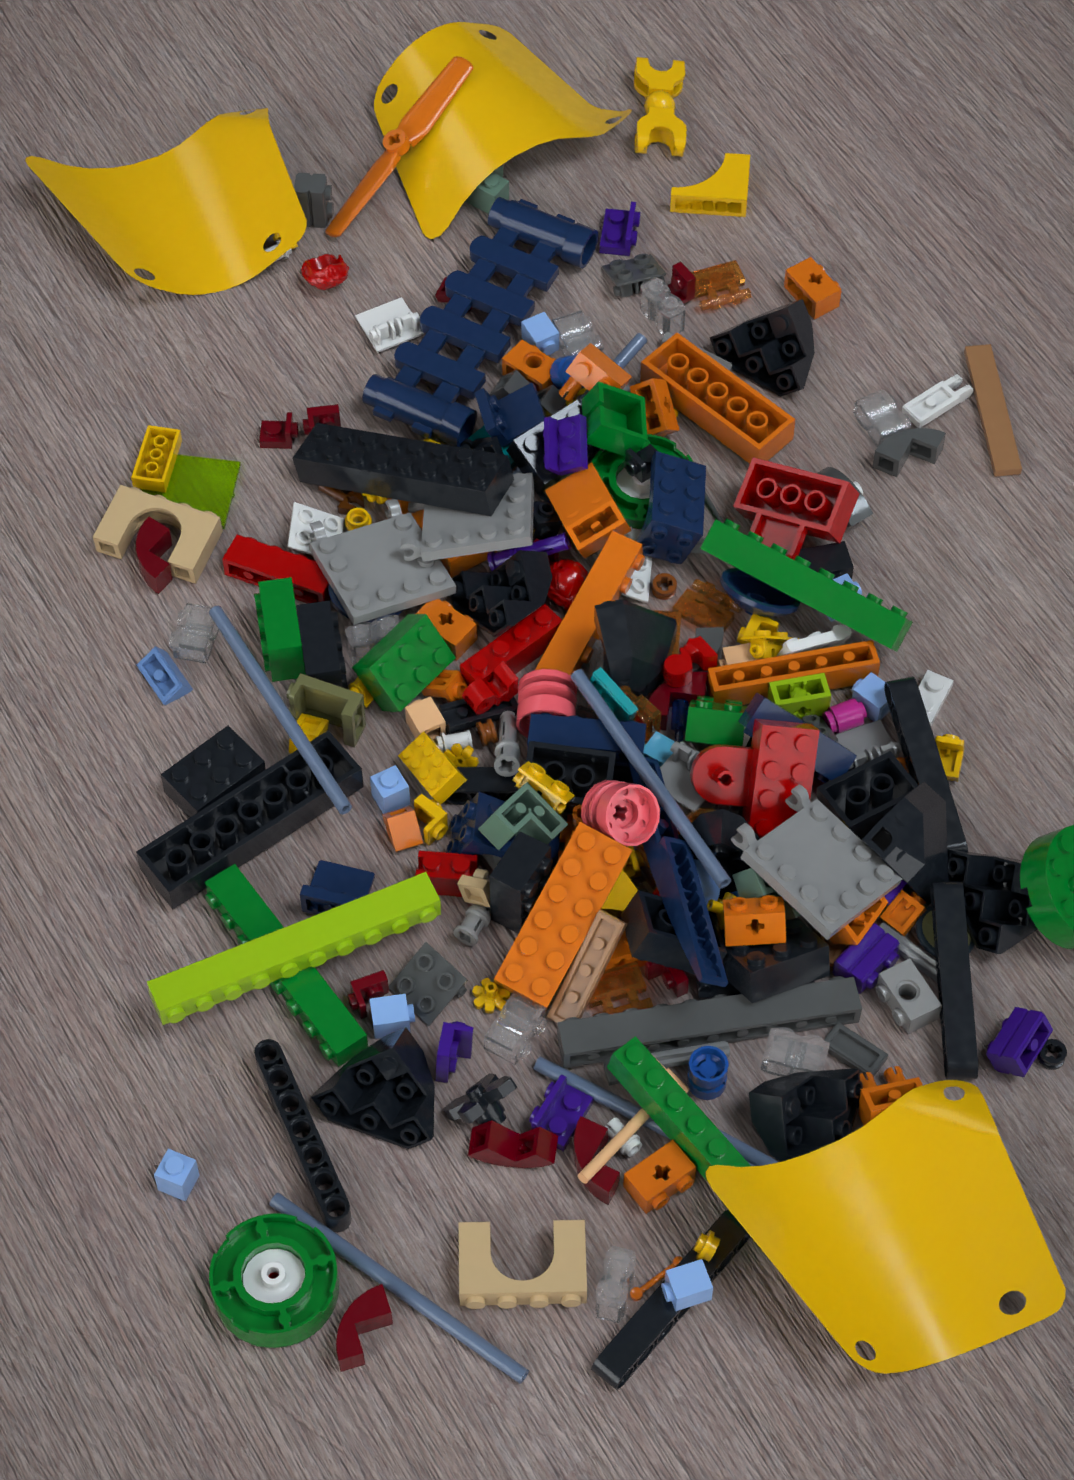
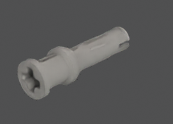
(507, 749)
(475, 920)

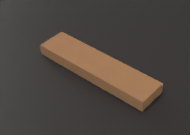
(587, 967)

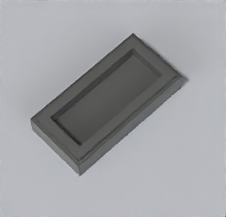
(855, 1050)

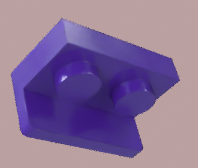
(618, 231)
(565, 444)
(454, 1042)
(561, 1110)

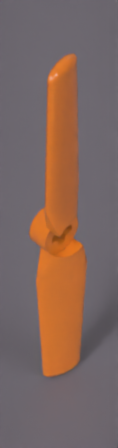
(412, 130)

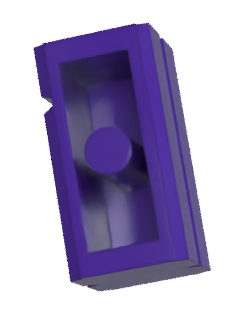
(868, 958)
(1019, 1041)

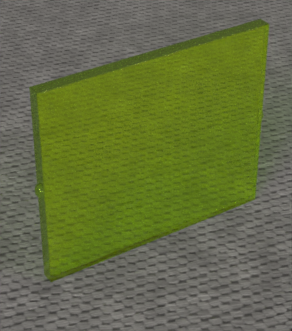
(203, 484)

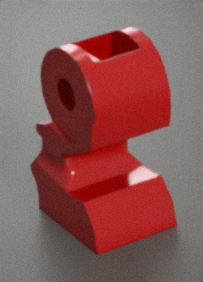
(679, 666)
(483, 694)

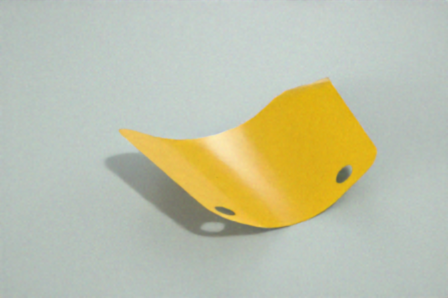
(496, 114)
(191, 212)
(903, 1231)

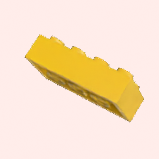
(156, 458)
(432, 767)

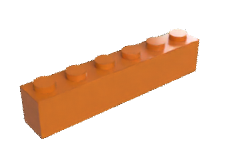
(605, 582)
(841, 666)

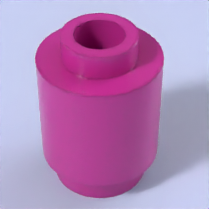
(845, 716)

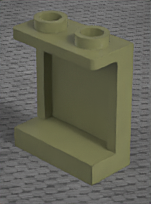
(330, 702)

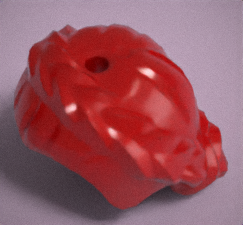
(325, 271)
(566, 582)

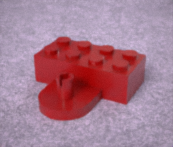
(794, 504)
(759, 775)

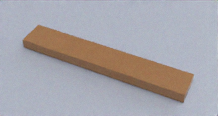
(992, 410)

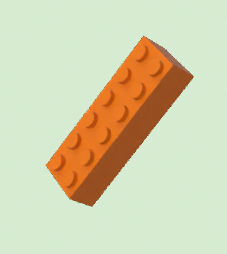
(719, 400)
(562, 915)

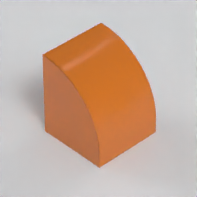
(402, 828)

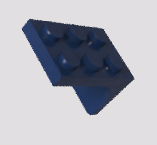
(674, 508)
(469, 840)

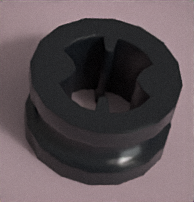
(1050, 1062)

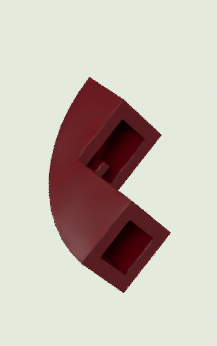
(151, 544)
(665, 694)
(588, 1142)
(507, 1148)
(365, 1314)

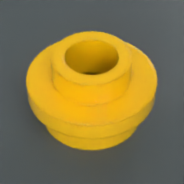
(357, 515)
(706, 1246)

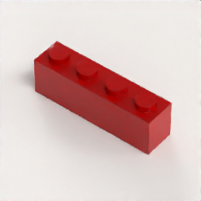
(259, 562)
(515, 647)

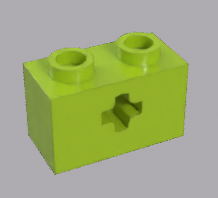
(801, 695)

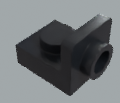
(639, 463)

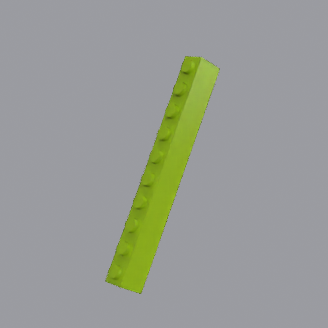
(294, 948)

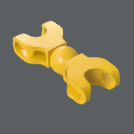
(660, 121)

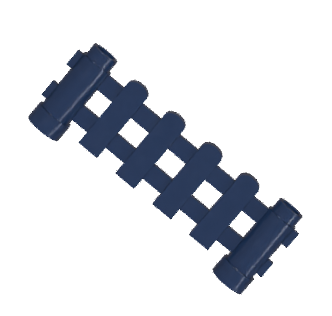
(439, 412)

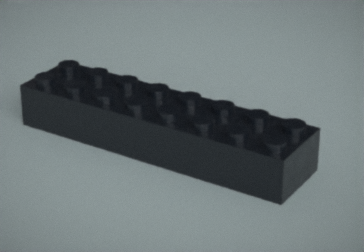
(404, 469)
(245, 821)

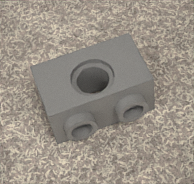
(907, 980)

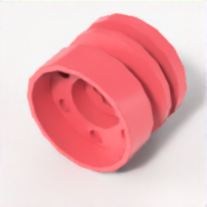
(544, 692)
(621, 811)

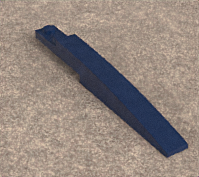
(682, 893)

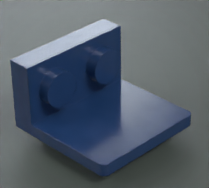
(511, 414)
(334, 886)

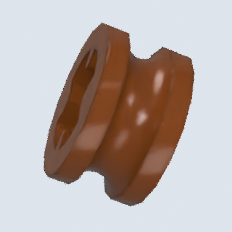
(657, 590)
(486, 732)

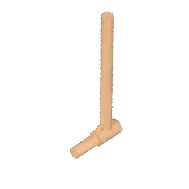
(620, 1139)

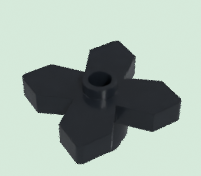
(482, 1101)

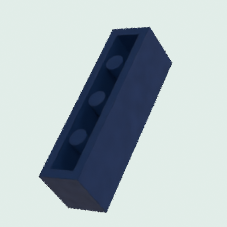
(583, 733)
(831, 757)

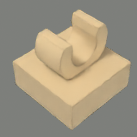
(476, 888)

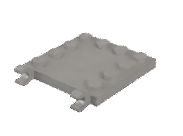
(461, 533)
(370, 568)
(818, 865)

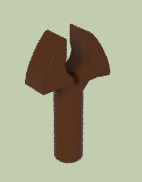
(344, 498)

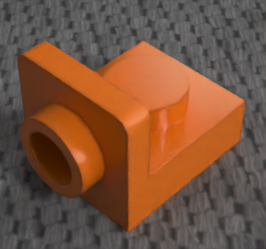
(448, 685)
(904, 912)

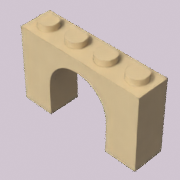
(132, 507)
(560, 1284)

